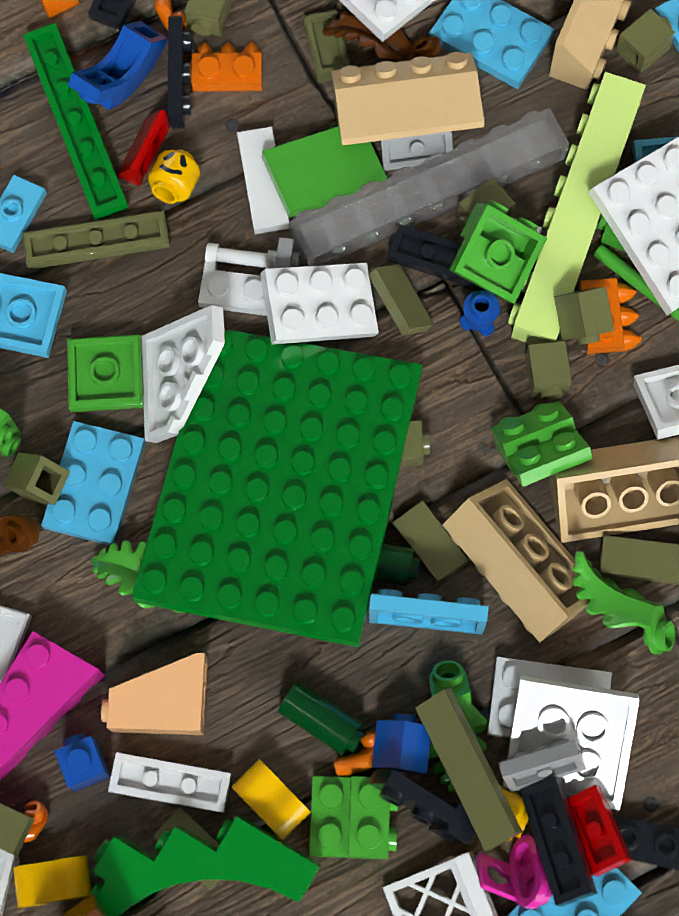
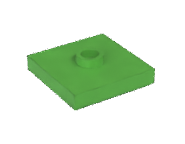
(105, 373)

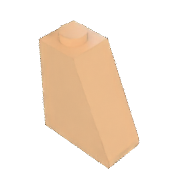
(161, 701)

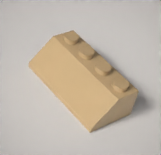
(585, 38)
(407, 98)
(618, 491)
(518, 558)

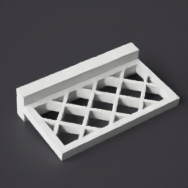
(464, 869)

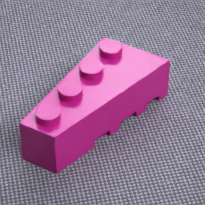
(37, 694)

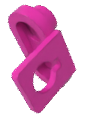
(524, 875)

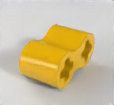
(271, 799)
(52, 881)

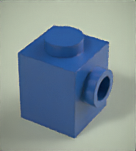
(401, 745)
(82, 762)

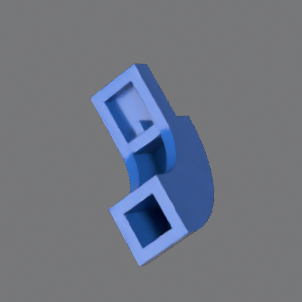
(122, 68)

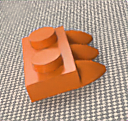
(227, 68)
(622, 316)

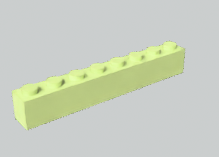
(576, 214)

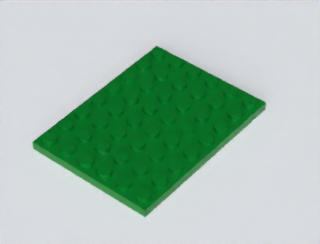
(282, 489)

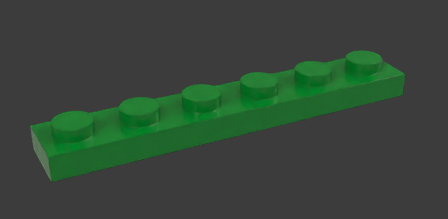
(75, 122)

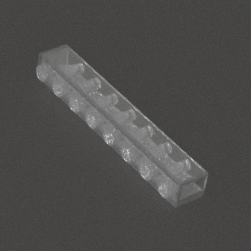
(428, 188)

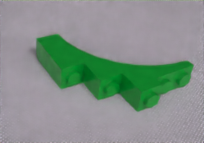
(244, 855)

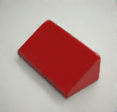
(144, 148)

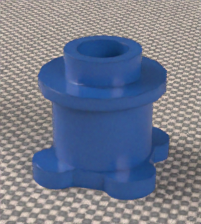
(479, 320)

